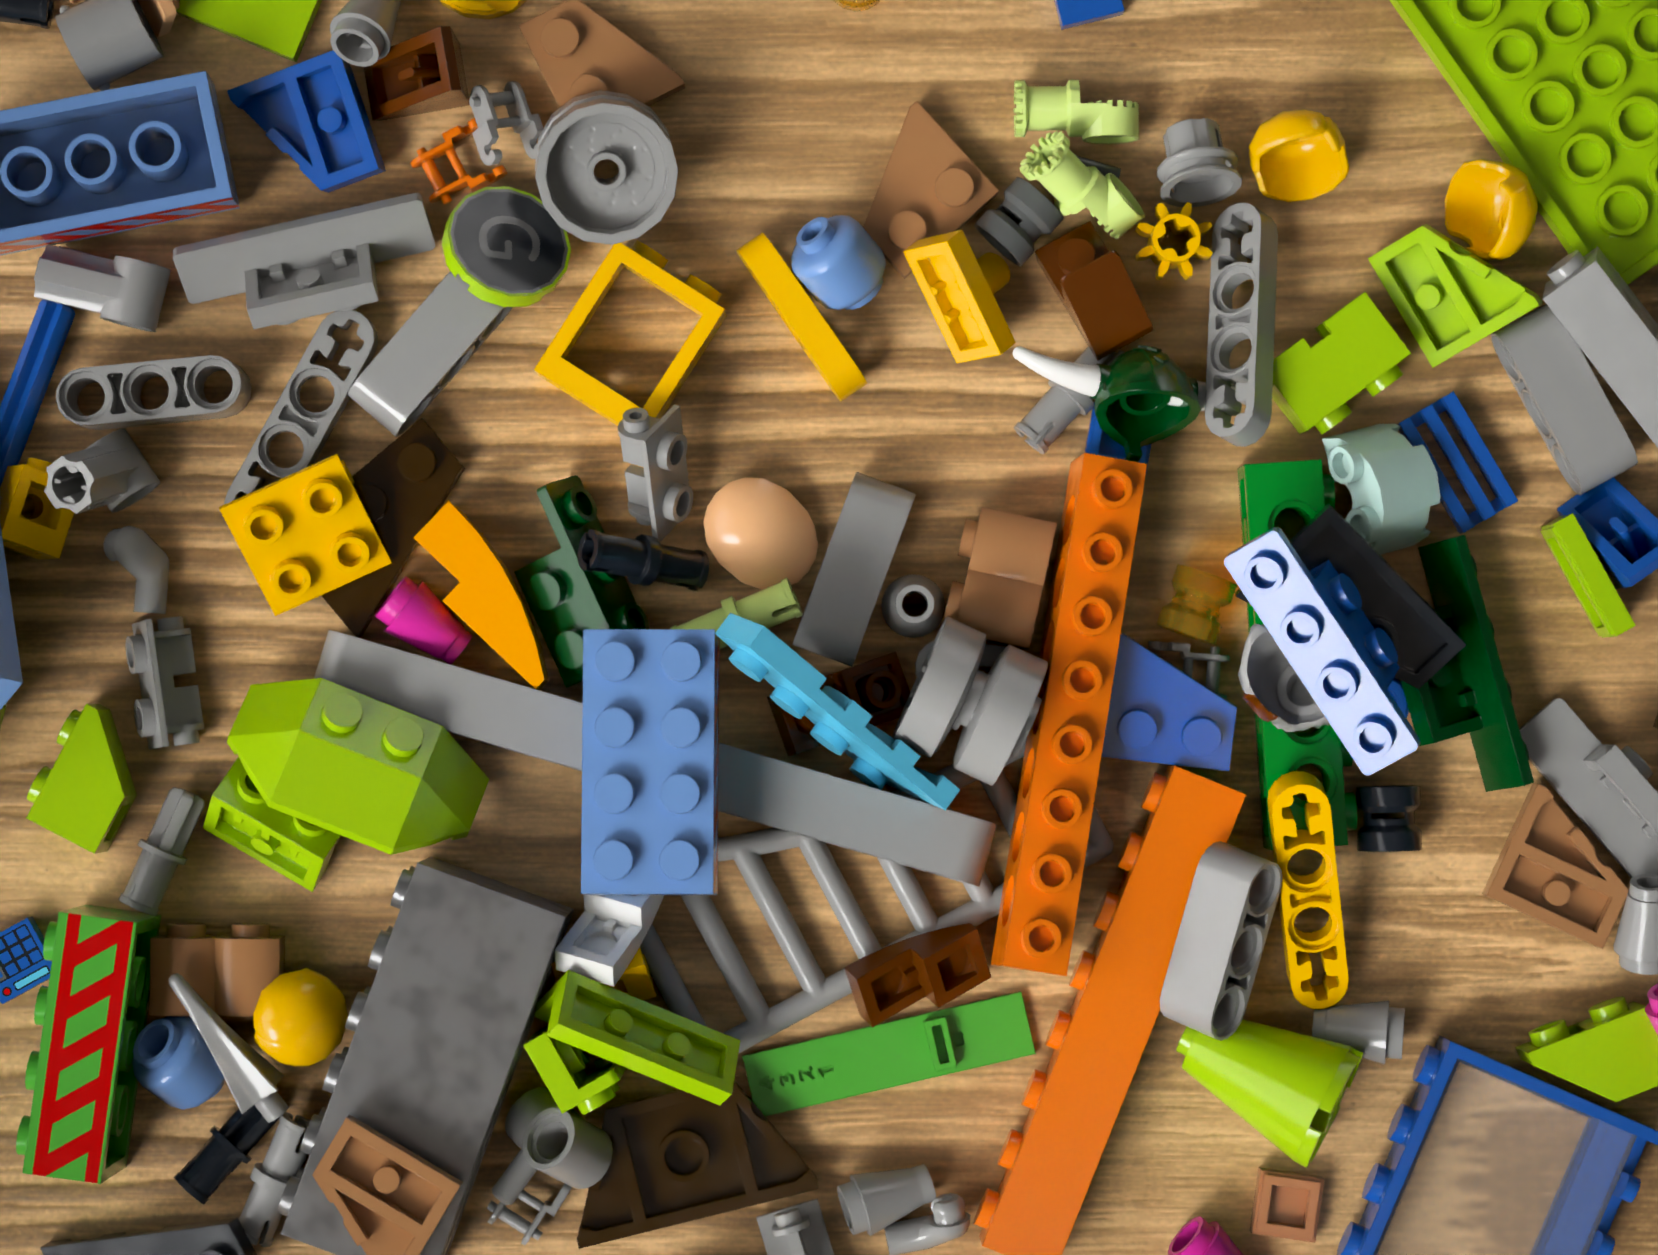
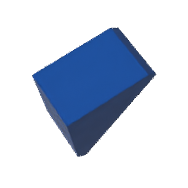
(1618, 530)

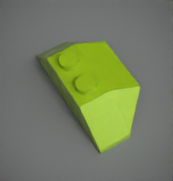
(356, 765)

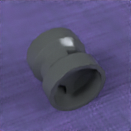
(1019, 221)

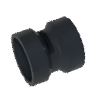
(1389, 833)

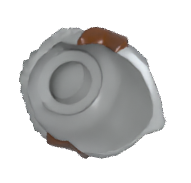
(1274, 687)

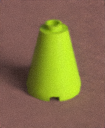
(1275, 1081)

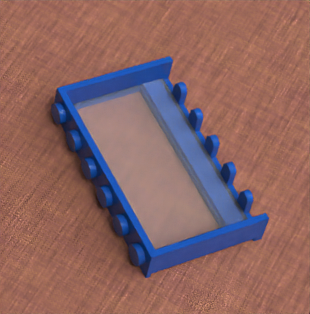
(1496, 1166)

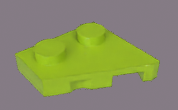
(1448, 292)

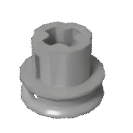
(1197, 165)

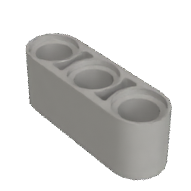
(425, 354)
(123, 392)
(1564, 400)
(854, 569)
(1220, 940)

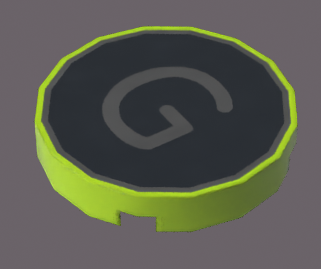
(505, 246)

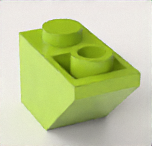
(88, 785)
(1605, 1054)

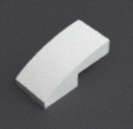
(606, 936)

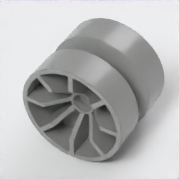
(991, 707)

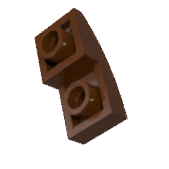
(874, 685)

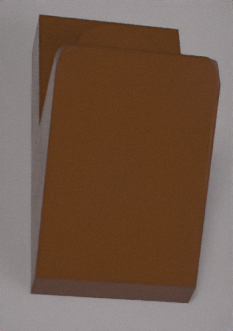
(1094, 290)

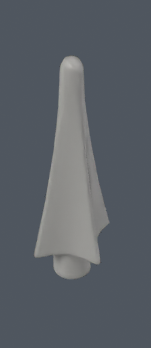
(244, 1070)

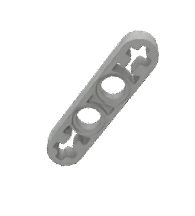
(1250, 321)
(291, 415)

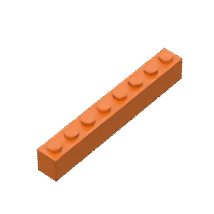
(1108, 1022)

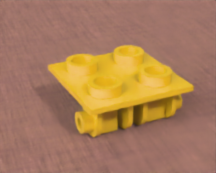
(305, 534)

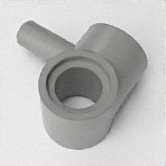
(552, 1143)

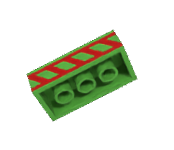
(87, 1043)

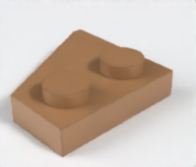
(588, 54)
(924, 189)
(1555, 873)
(383, 1190)

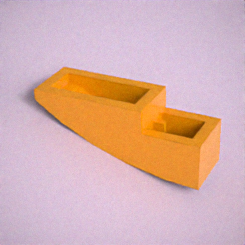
(485, 592)

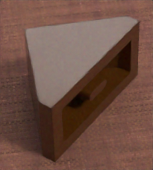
(418, 77)

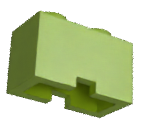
(1354, 354)

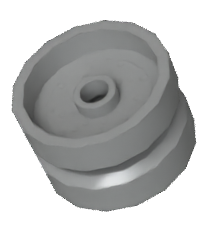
(598, 129)

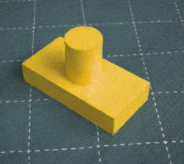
(962, 294)

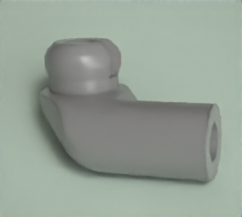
(145, 561)
(928, 1231)

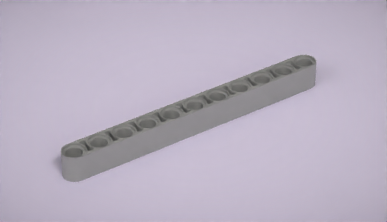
(749, 783)

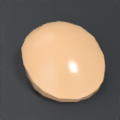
(760, 533)

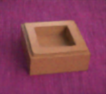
(1286, 1205)

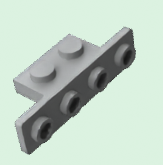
(307, 262)
(1599, 784)

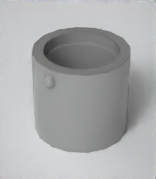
(108, 39)

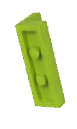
(640, 1036)

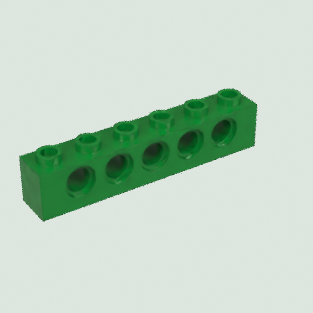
(1262, 494)

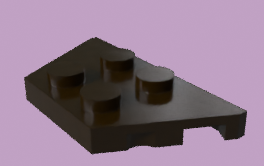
(686, 1162)

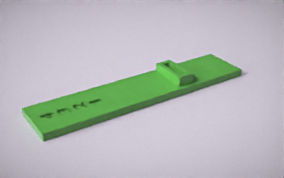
(889, 1054)

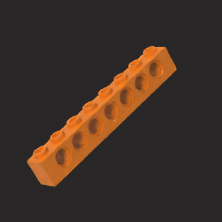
(1071, 723)

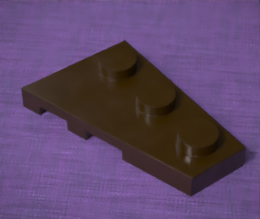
(400, 495)

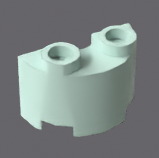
(1387, 482)

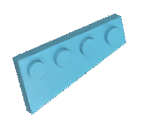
(838, 721)

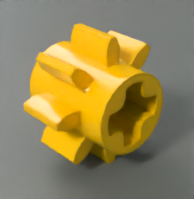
(1179, 224)

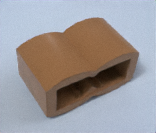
(1003, 576)
(220, 968)

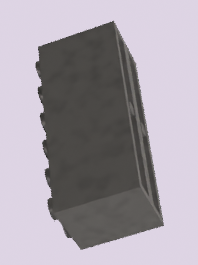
(433, 1036)

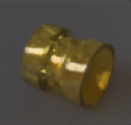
(1196, 604)

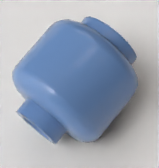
(838, 262)
(176, 1063)

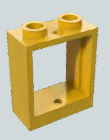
(649, 266)

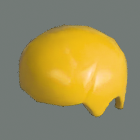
(1298, 156)
(1490, 208)
(300, 1018)

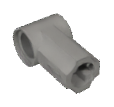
(117, 289)
(103, 474)

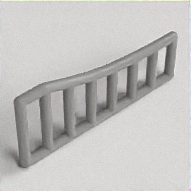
(817, 990)

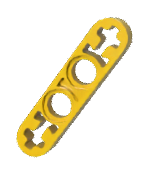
(1307, 891)

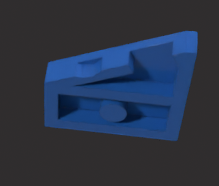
(316, 119)
(1165, 714)

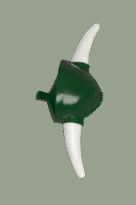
(1136, 396)

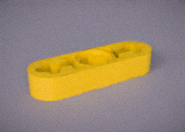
(801, 316)

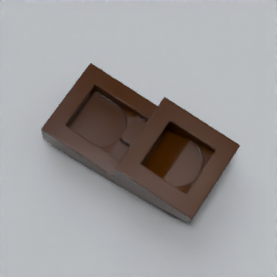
(928, 965)

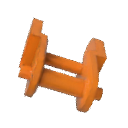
(426, 161)

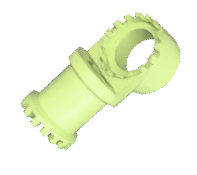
(1060, 109)
(1081, 186)

